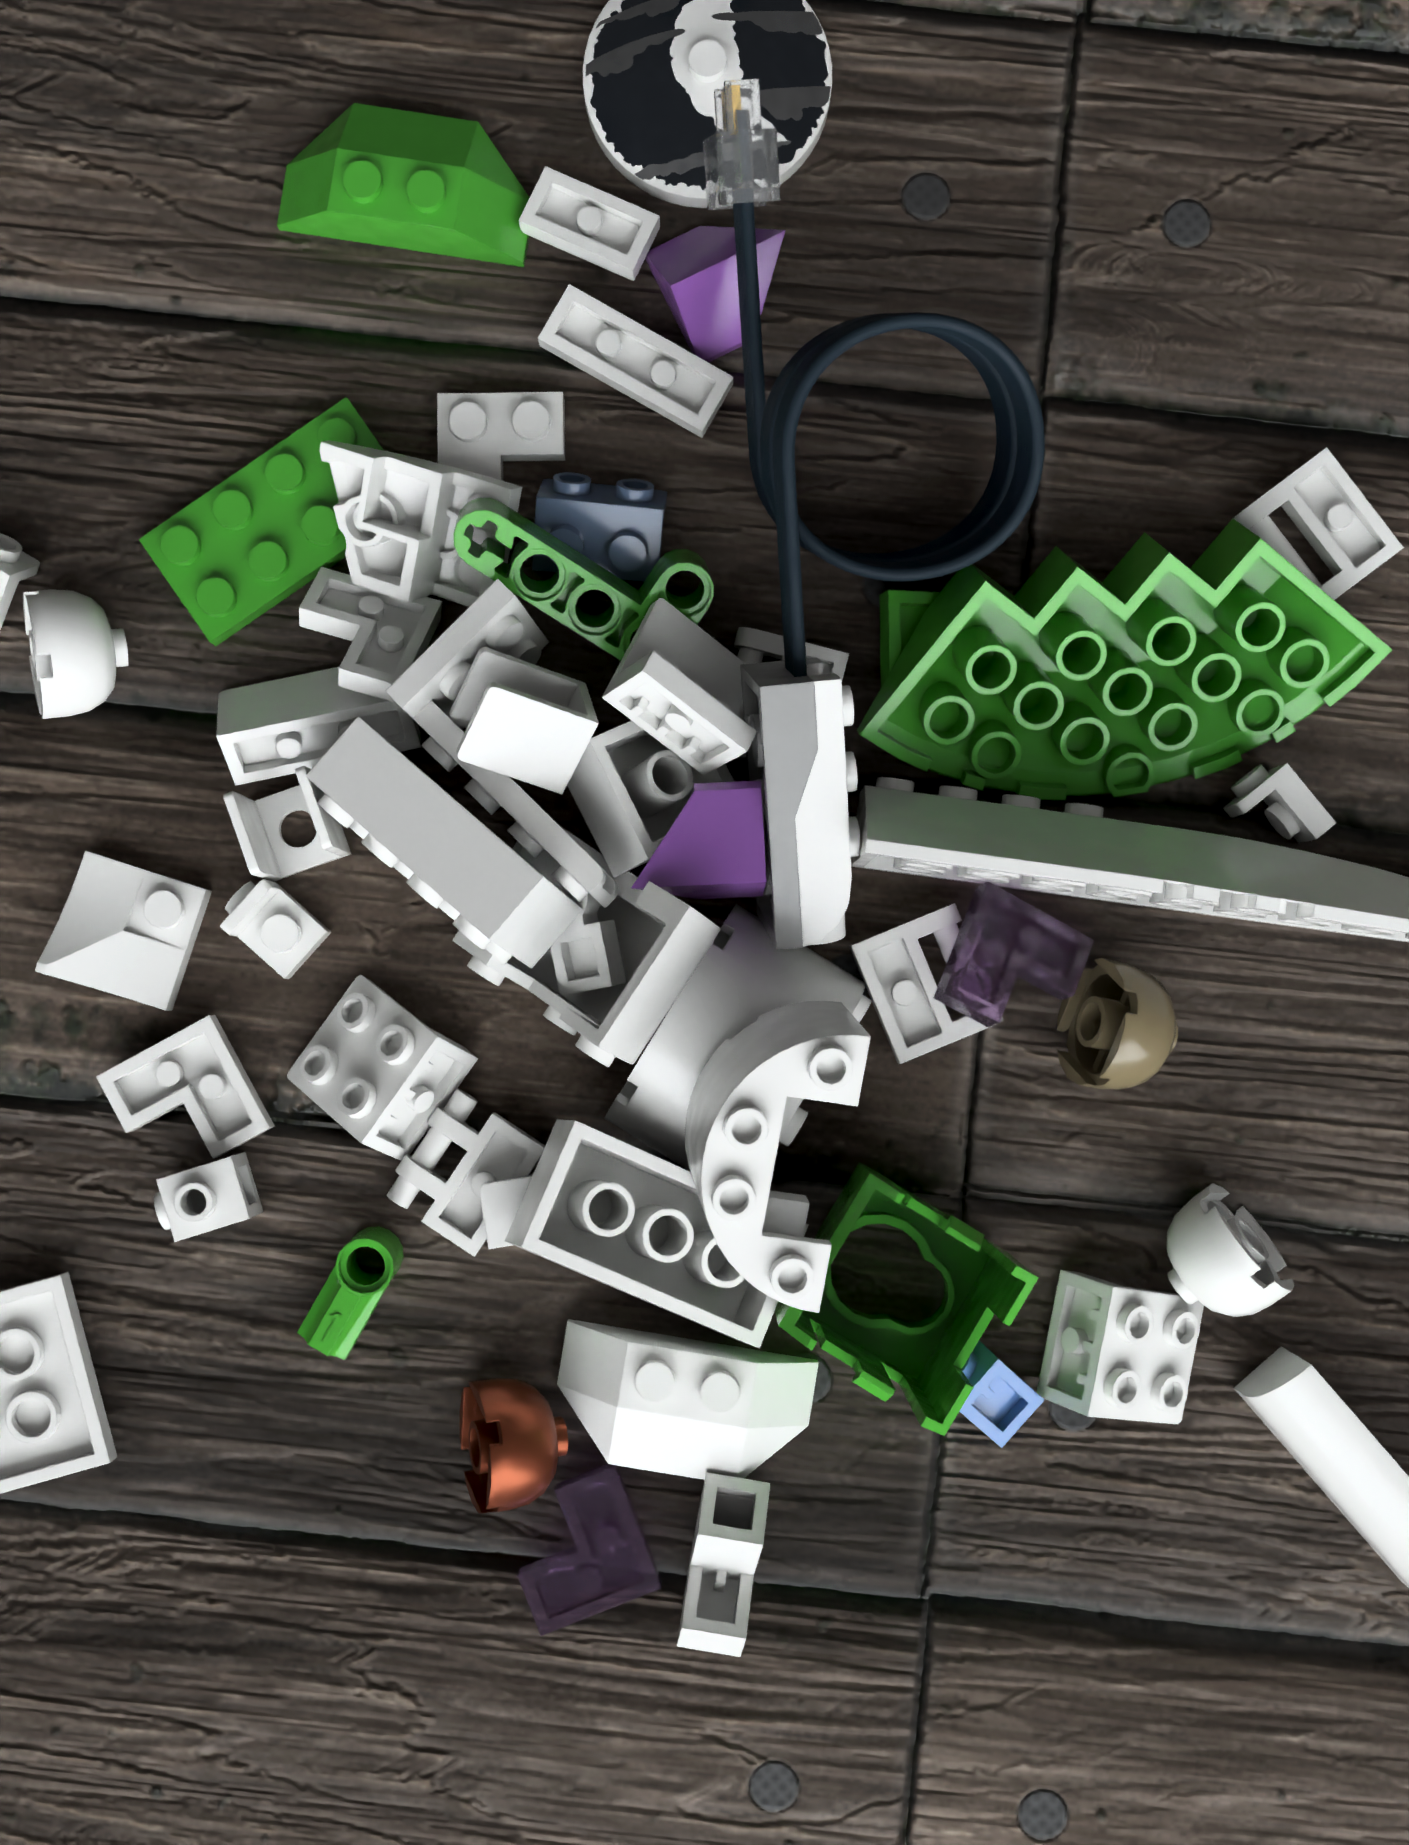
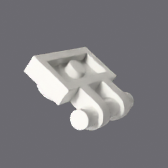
(492, 1155)

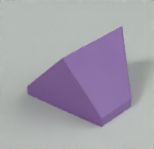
(702, 284)
(713, 845)

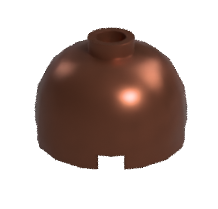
(510, 1443)

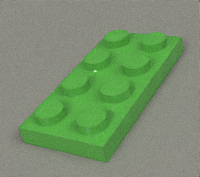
(259, 529)

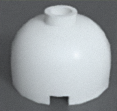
(71, 651)
(1223, 1257)

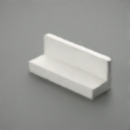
(295, 720)

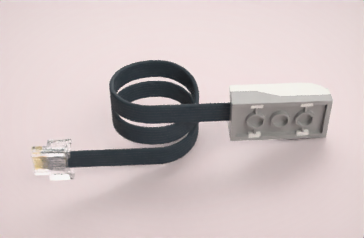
(791, 701)

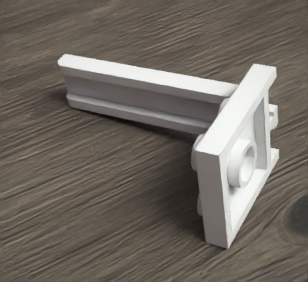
(427, 695)

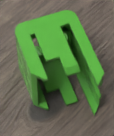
(925, 1354)

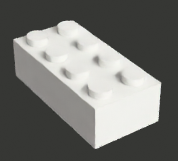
(440, 847)
(635, 1229)

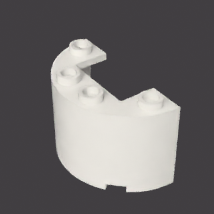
(659, 950)
(724, 995)
(735, 1132)

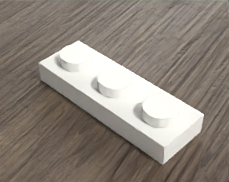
(635, 360)

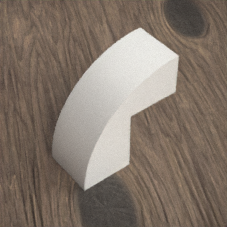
(723, 1564)

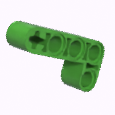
(574, 576)

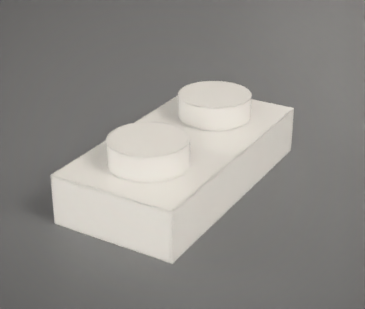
(589, 223)

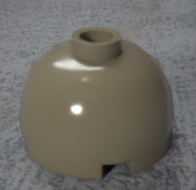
(1117, 1027)

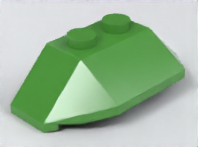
(407, 186)

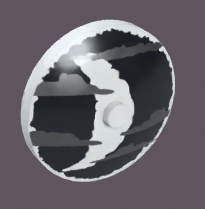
(656, 73)

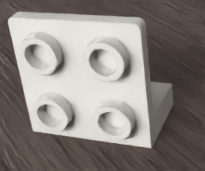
(682, 689)
(379, 1069)
(1119, 1350)

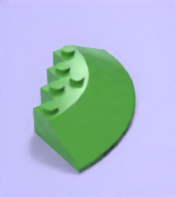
(1117, 677)

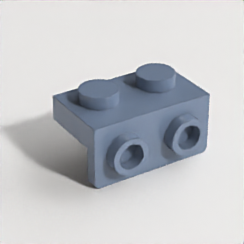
(606, 523)

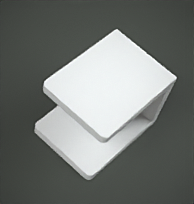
(523, 720)
(260, 834)

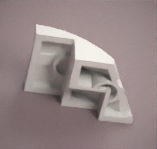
(403, 520)

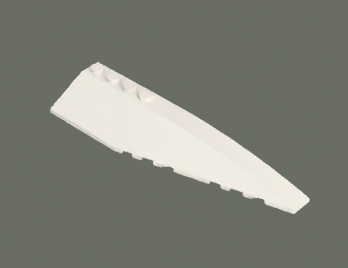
(1121, 861)

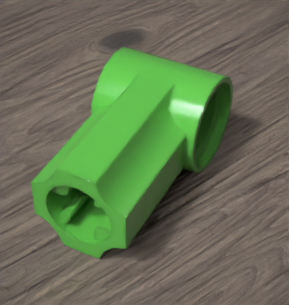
(351, 1294)

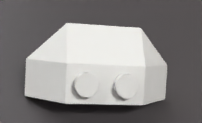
(683, 1400)

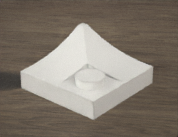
(126, 931)

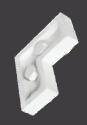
(490, 428)
(383, 630)
(193, 1070)

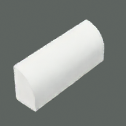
(1334, 1452)

